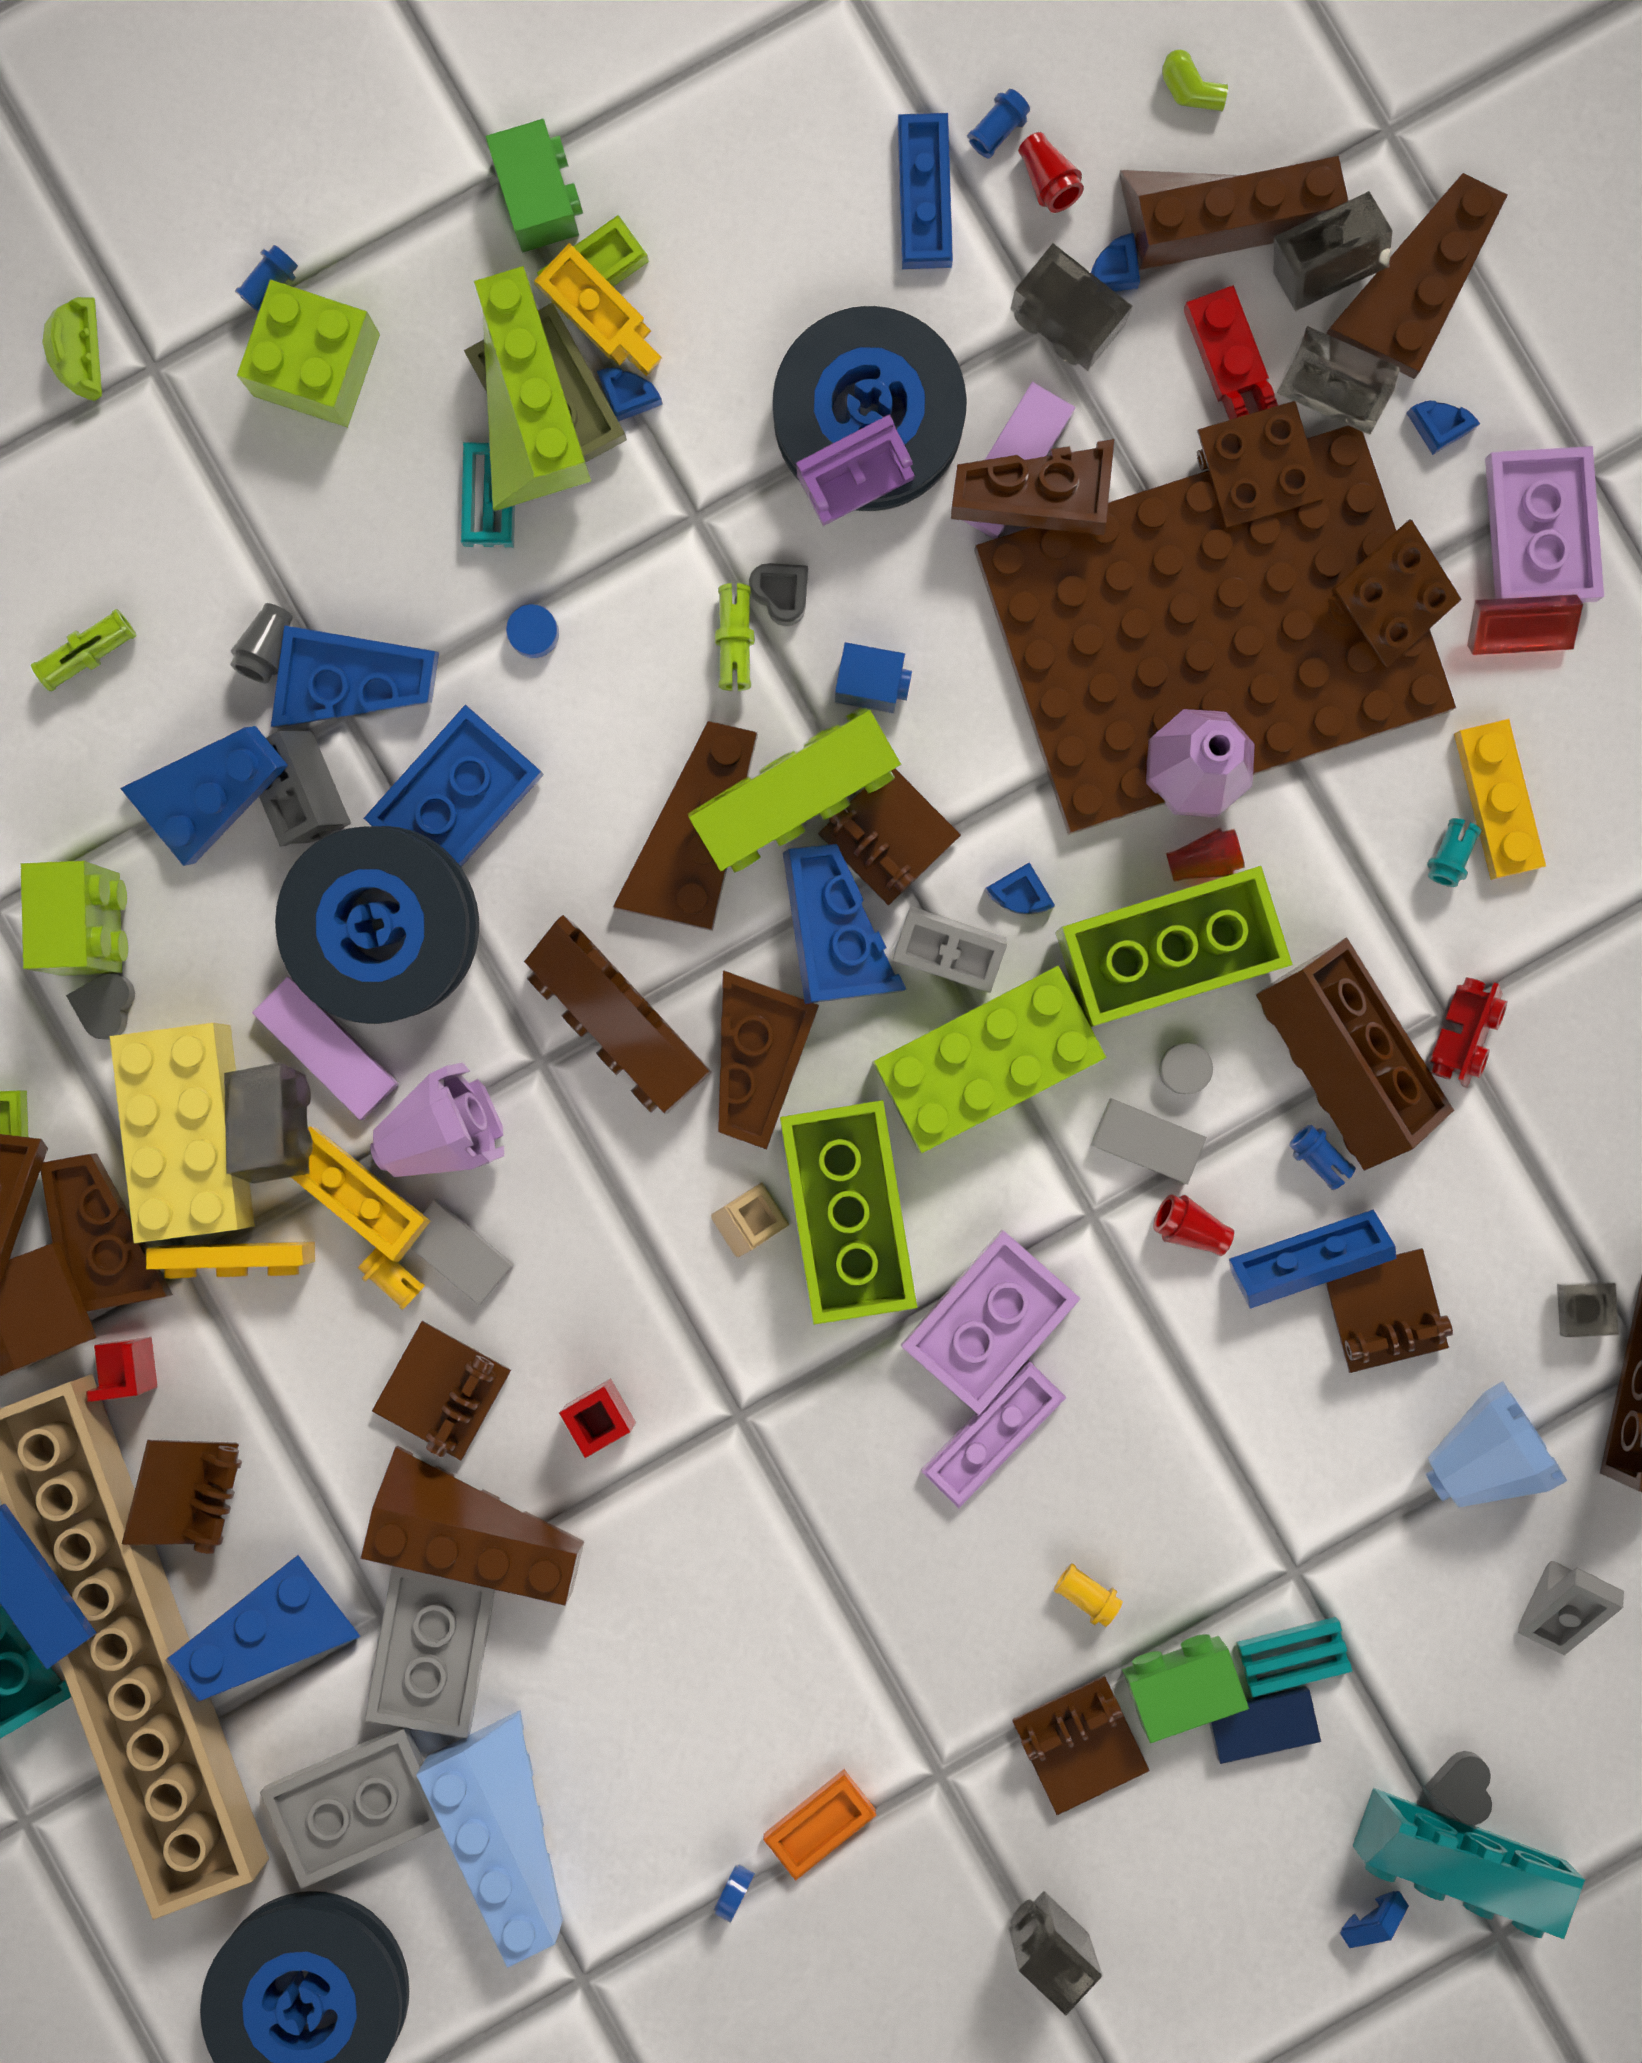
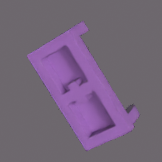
(855, 470)

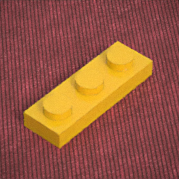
(1499, 799)
(361, 1198)
(230, 1259)

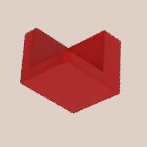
(124, 1369)

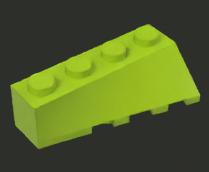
(528, 415)
(795, 790)

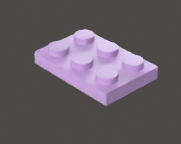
(1544, 523)
(990, 1322)

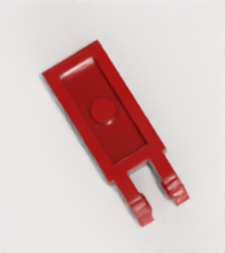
(1229, 351)

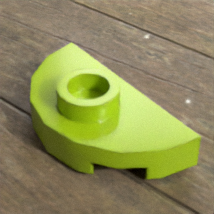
(73, 347)

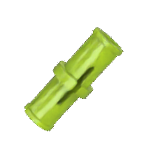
(734, 637)
(83, 650)

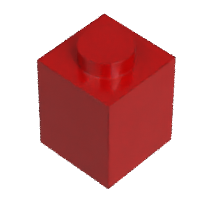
(597, 1418)

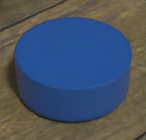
(532, 631)
(733, 1892)

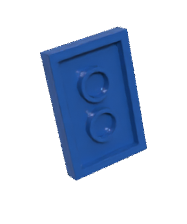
(458, 787)

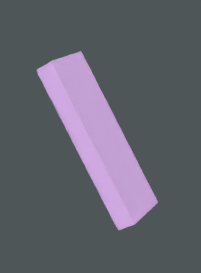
(1029, 434)
(325, 1049)
(993, 1435)

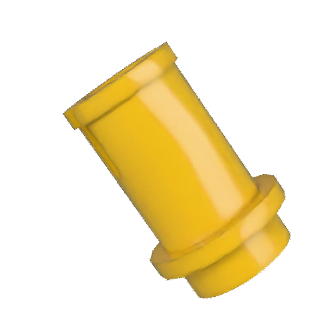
(390, 1278)
(1088, 1595)

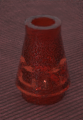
(1207, 857)

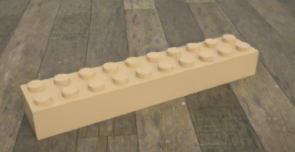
(147, 1733)

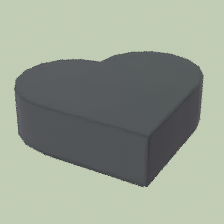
(781, 590)
(103, 1005)
(1463, 1786)

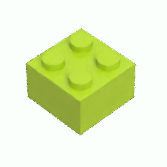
(308, 353)
(72, 918)

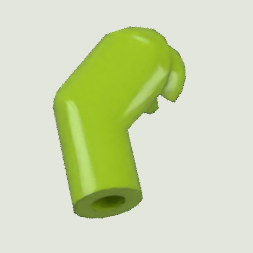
(1187, 85)

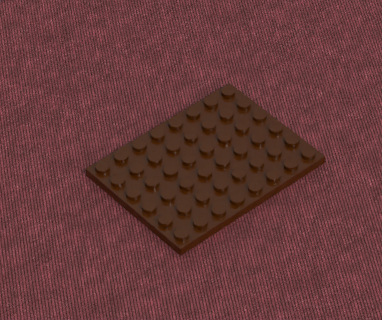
(1203, 618)

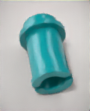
(1453, 855)

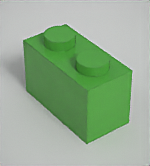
(533, 185)
(1184, 1687)

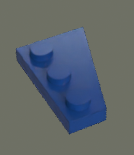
(347, 676)
(206, 791)
(833, 936)
(263, 1632)

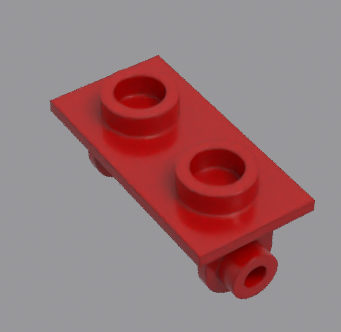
(1465, 1051)

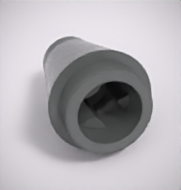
(260, 645)

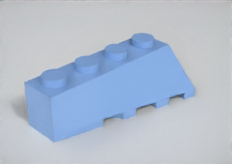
(495, 1830)

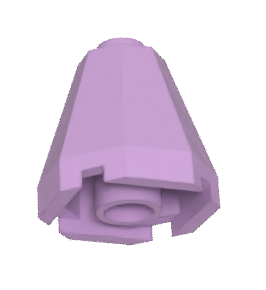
(1200, 763)
(439, 1127)

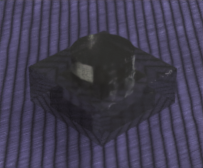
(1587, 1309)

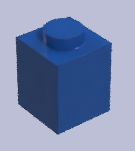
(872, 678)

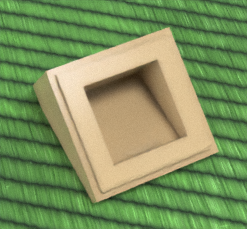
(749, 1220)

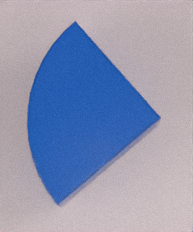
(1118, 264)
(628, 392)
(1441, 423)
(1021, 892)
(1378, 1924)

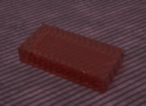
(1524, 624)

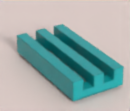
(488, 537)
(1298, 1676)

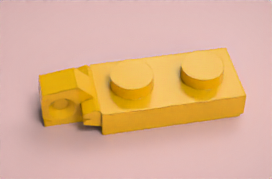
(597, 309)

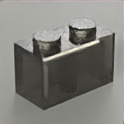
(1332, 251)
(1069, 308)
(1339, 380)
(267, 1123)
(1054, 1952)

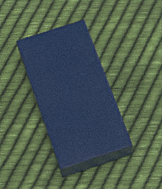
(1268, 1726)

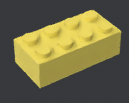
(176, 1132)

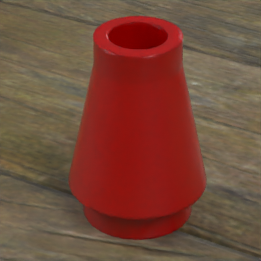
(1051, 173)
(1190, 1225)

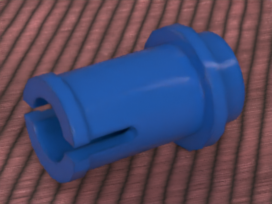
(1000, 121)
(274, 266)
(1321, 1155)

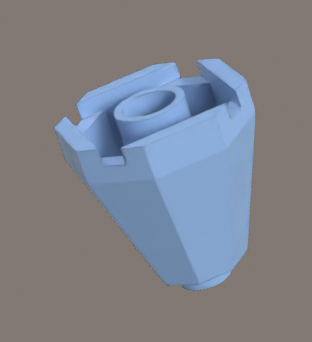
(1492, 1454)

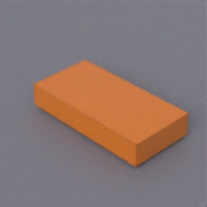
(819, 1824)

